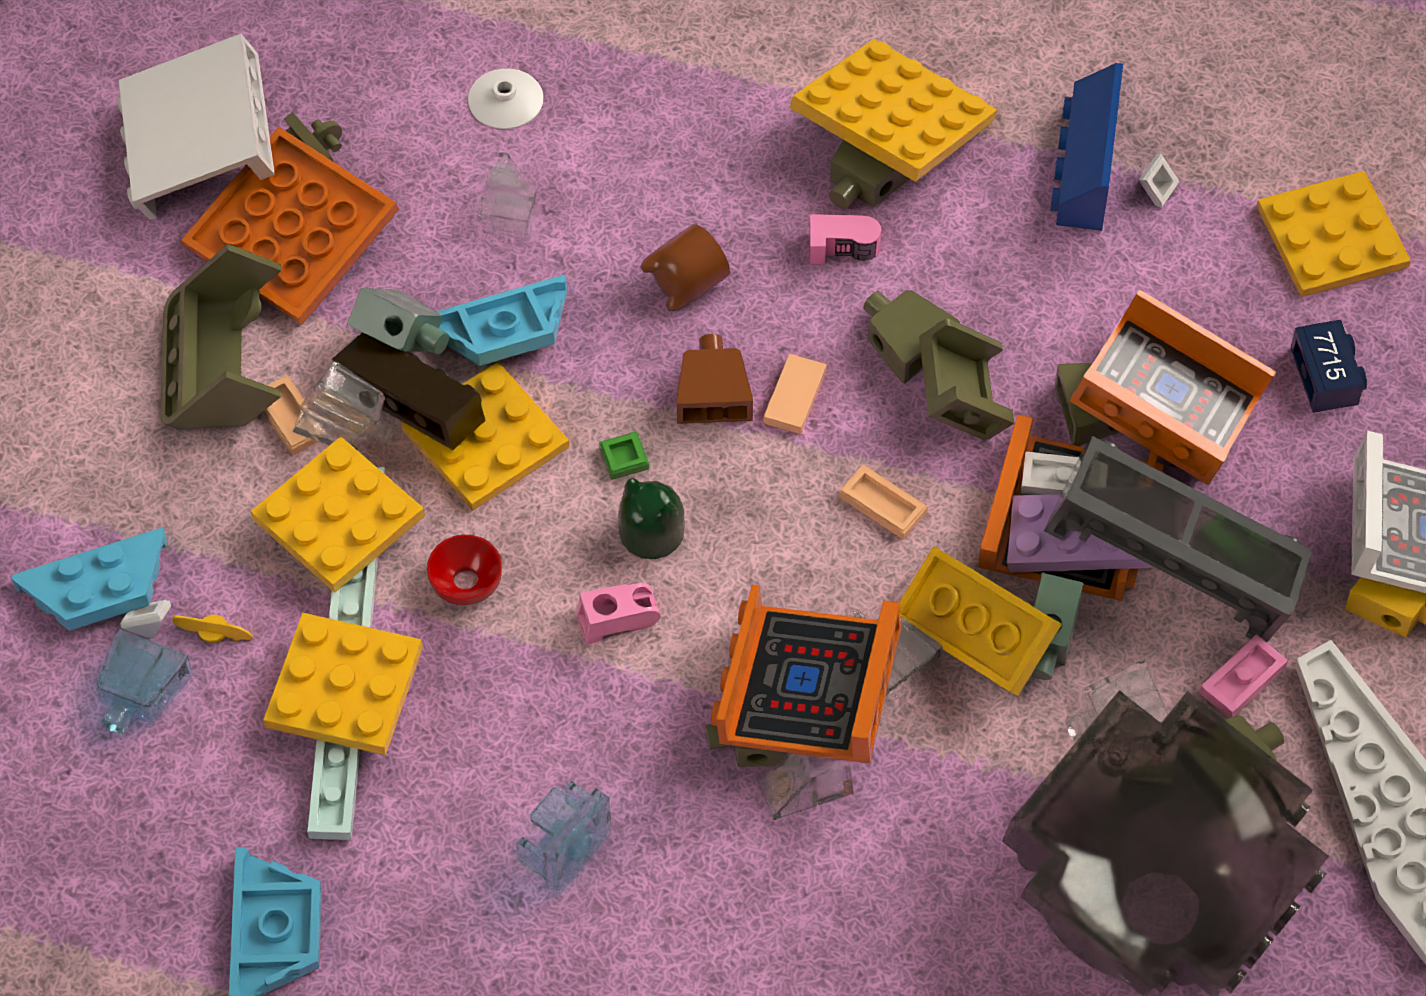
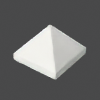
(1159, 180)
(146, 620)

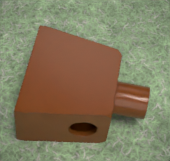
(713, 384)

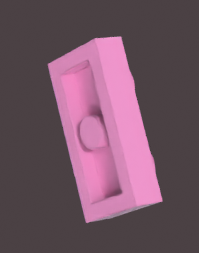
(1243, 676)

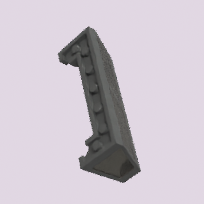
(1183, 535)

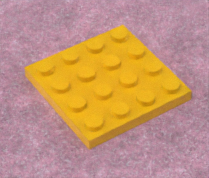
(893, 109)

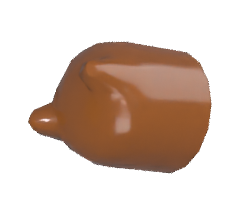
(687, 266)

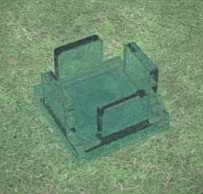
(575, 830)

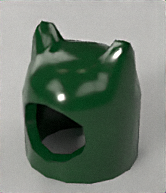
(650, 519)

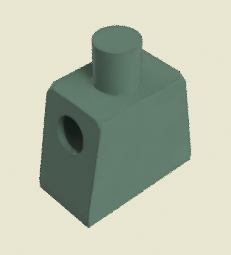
(398, 321)
(1061, 601)

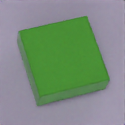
(624, 455)

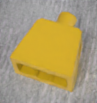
(1387, 605)

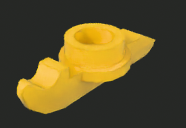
(212, 628)

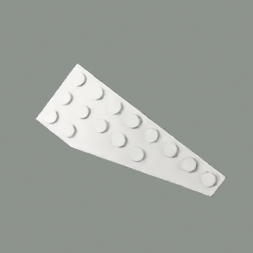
(1378, 782)

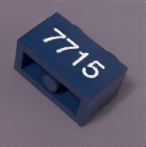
(1328, 366)

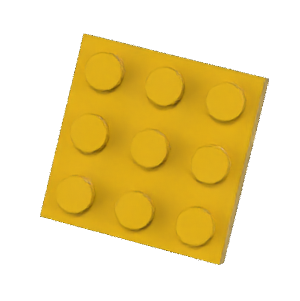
(1333, 233)
(503, 448)
(337, 514)
(343, 683)

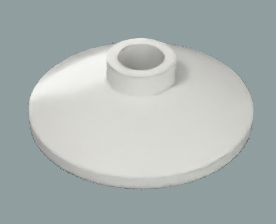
(505, 109)

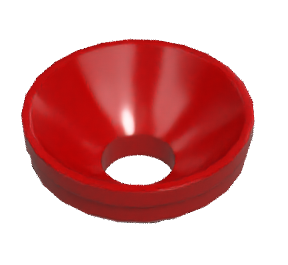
(464, 554)

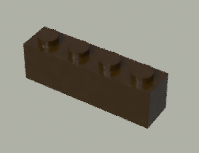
(415, 391)

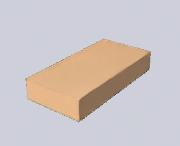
(795, 393)
(284, 413)
(883, 501)

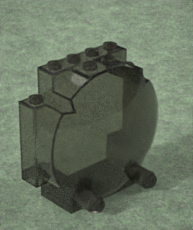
(1166, 847)

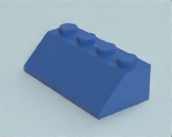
(1088, 149)

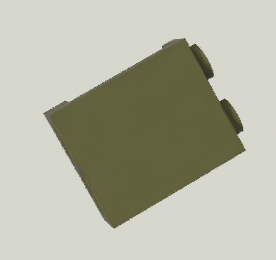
(959, 379)

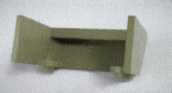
(204, 343)

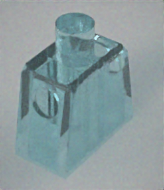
(139, 680)

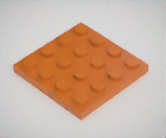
(303, 217)

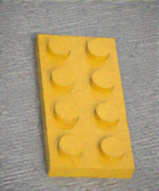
(977, 620)

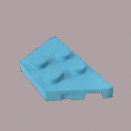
(506, 321)
(96, 581)
(272, 925)

